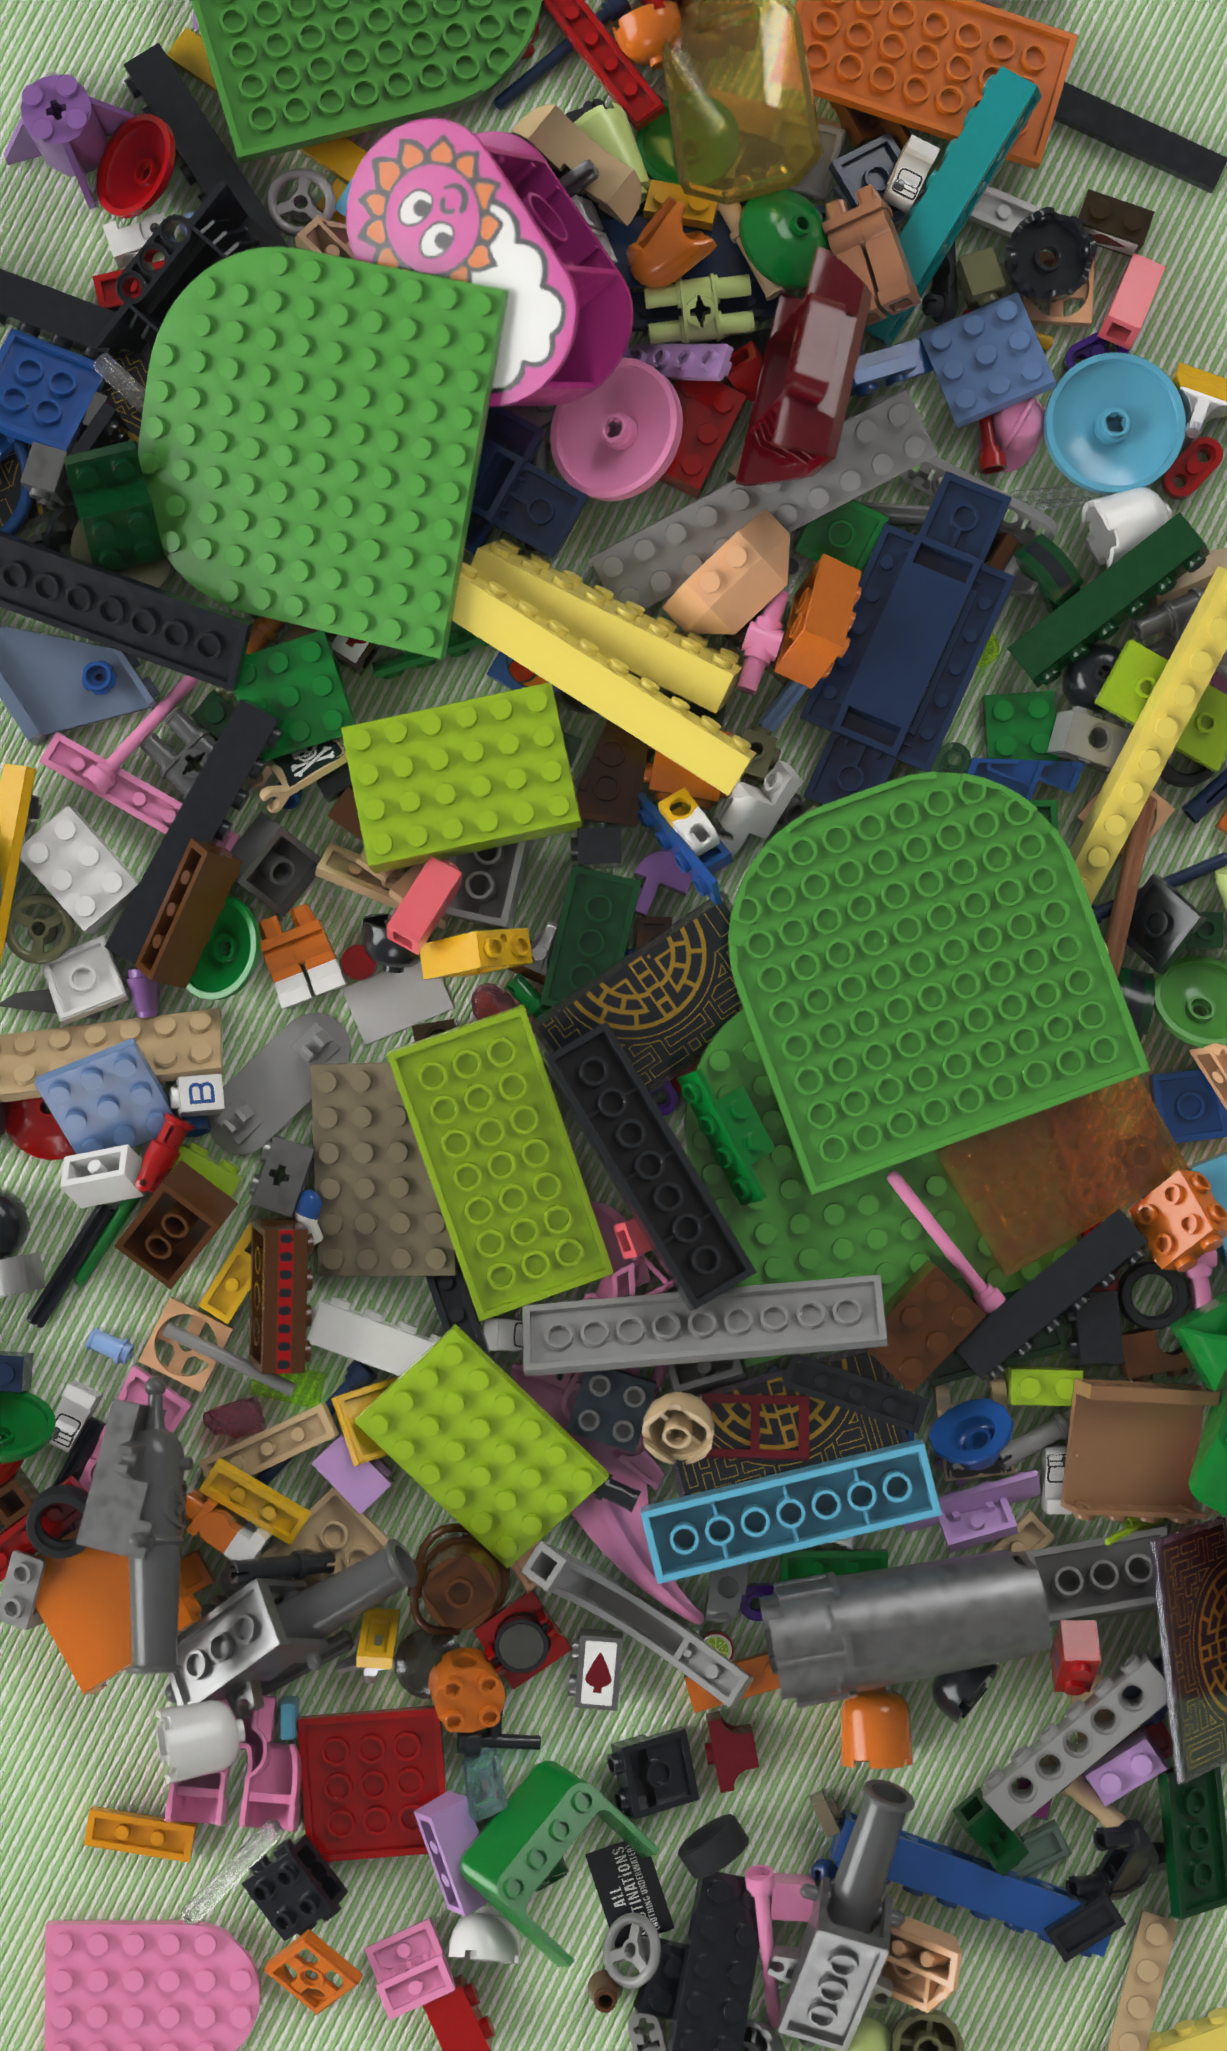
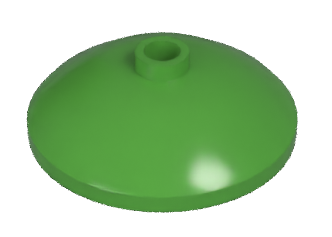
(1193, 987)

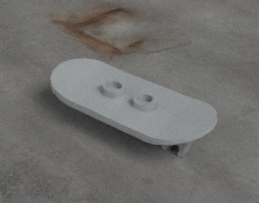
(277, 1083)

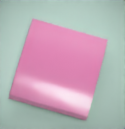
(410, 1968)

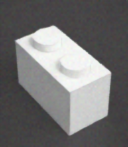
(101, 1176)

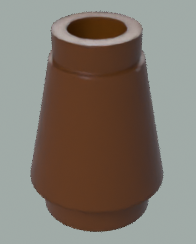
(604, 1991)

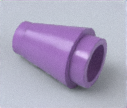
(143, 993)

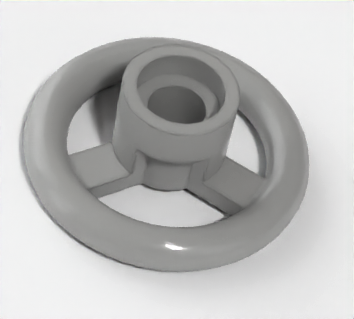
(300, 216)
(638, 1949)

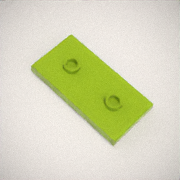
(1131, 686)

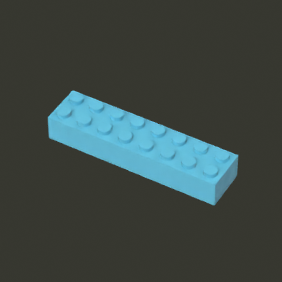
(790, 1511)

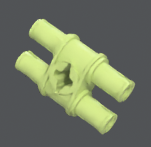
(684, 295)

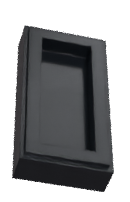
(1084, 1926)

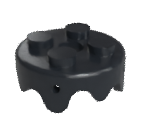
(1061, 236)

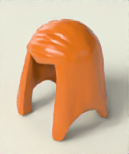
(664, 250)

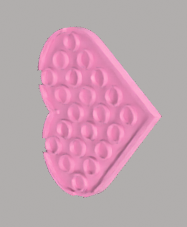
(147, 1986)

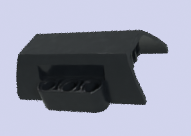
(213, 233)

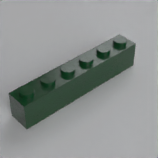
(1110, 600)

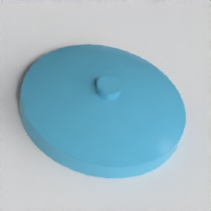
(1114, 423)

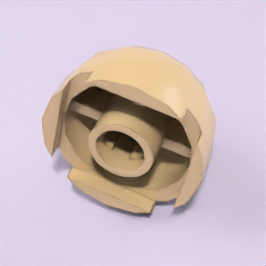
(678, 1428)

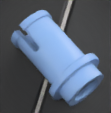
(110, 1346)

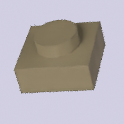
(826, 1812)

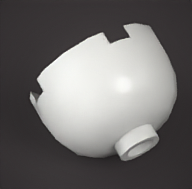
(485, 1938)

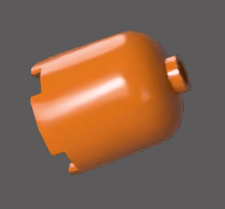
(876, 1730)

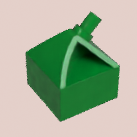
(1205, 1341)

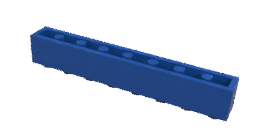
(971, 1883)

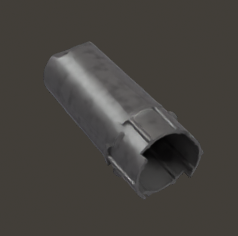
(902, 1624)

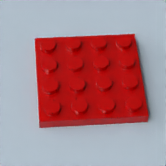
(368, 1778)

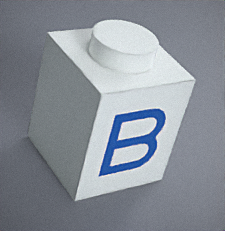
(198, 1095)

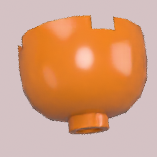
(645, 32)

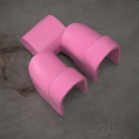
(269, 1787)

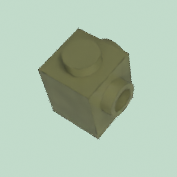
(981, 277)
(766, 756)

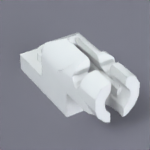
(756, 809)

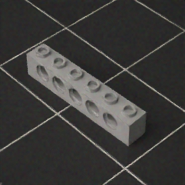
(1016, 1804)

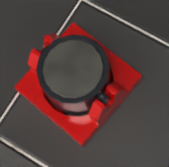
(523, 1641)

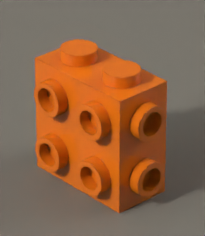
(668, 777)
(1181, 1220)

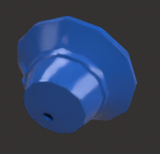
(972, 1433)

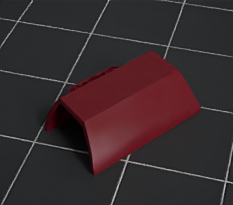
(806, 376)

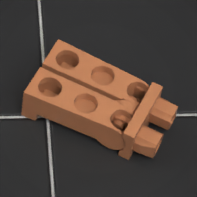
(872, 250)

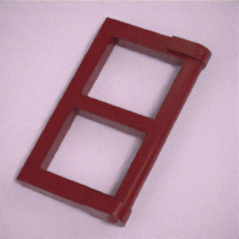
(755, 1452)

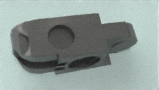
(725, 1593)

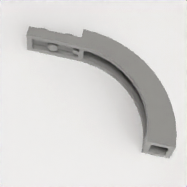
(647, 1623)

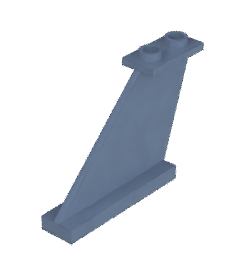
(45, 685)

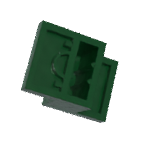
(114, 506)

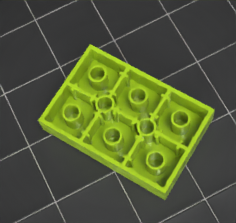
(461, 778)

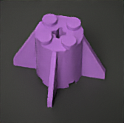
(64, 128)

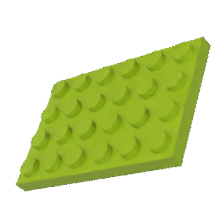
(481, 1447)

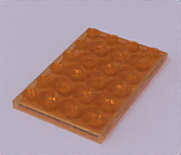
(1061, 1170)

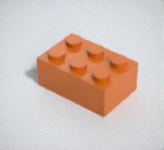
(819, 622)

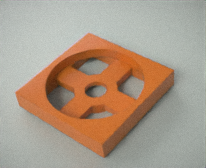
(303, 1985)

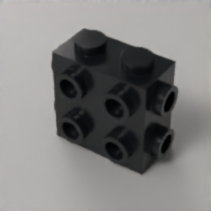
(295, 1887)

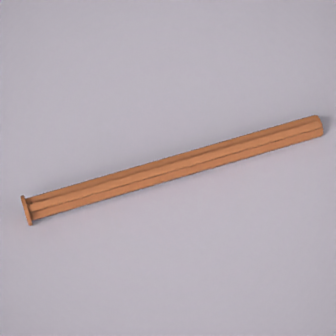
(1128, 884)

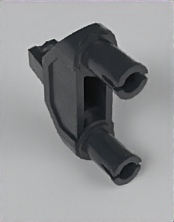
(1124, 1867)

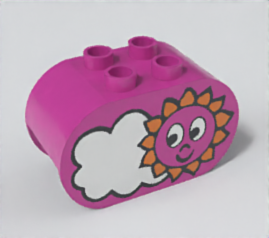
(499, 219)

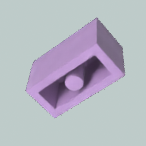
(357, 1484)
(1126, 1766)

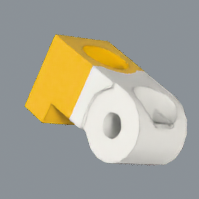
(689, 822)

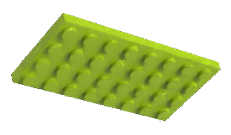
(500, 1162)

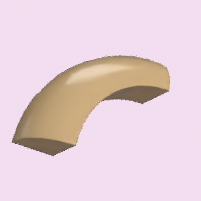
(566, 147)

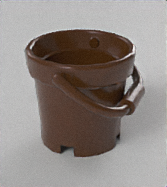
(457, 1581)

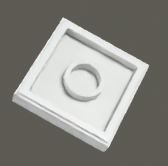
(85, 980)

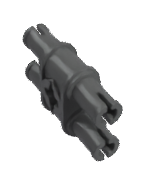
(1169, 617)
(178, 766)

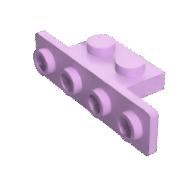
(686, 361)
(981, 1511)

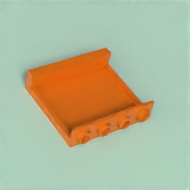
(89, 1613)

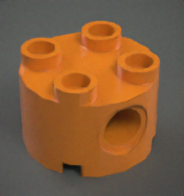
(466, 1691)

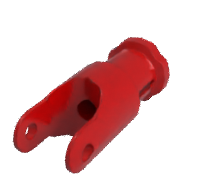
(162, 1153)

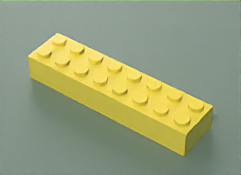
(618, 629)

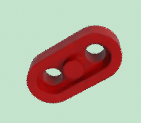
(1191, 469)

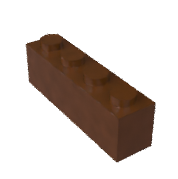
(188, 913)

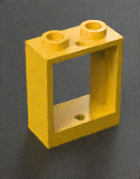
(476, 953)

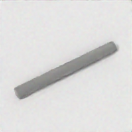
(228, 1358)

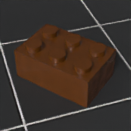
(175, 1224)
(924, 1325)

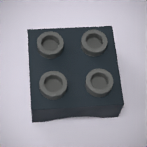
(612, 1407)

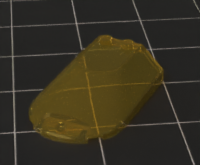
(740, 99)

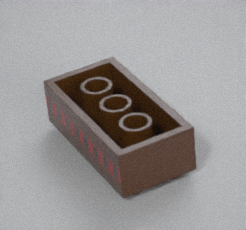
(280, 1296)

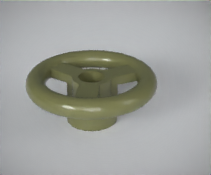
(37, 955)

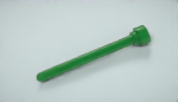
(105, 1240)

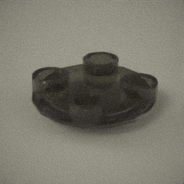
(417, 1657)

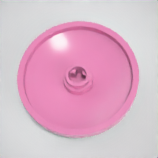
(619, 434)

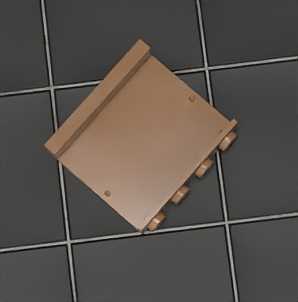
(1133, 1449)

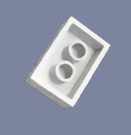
(79, 870)

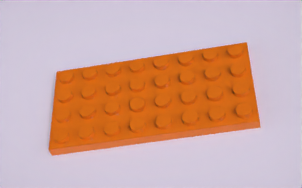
(931, 60)

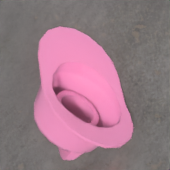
(1018, 431)

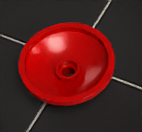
(136, 166)
(36, 1130)

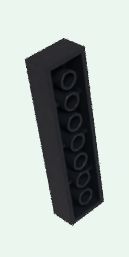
(648, 1166)

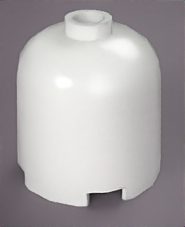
(1122, 522)
(198, 1739)

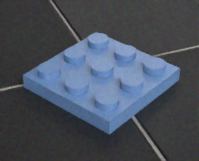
(988, 360)
(106, 1099)

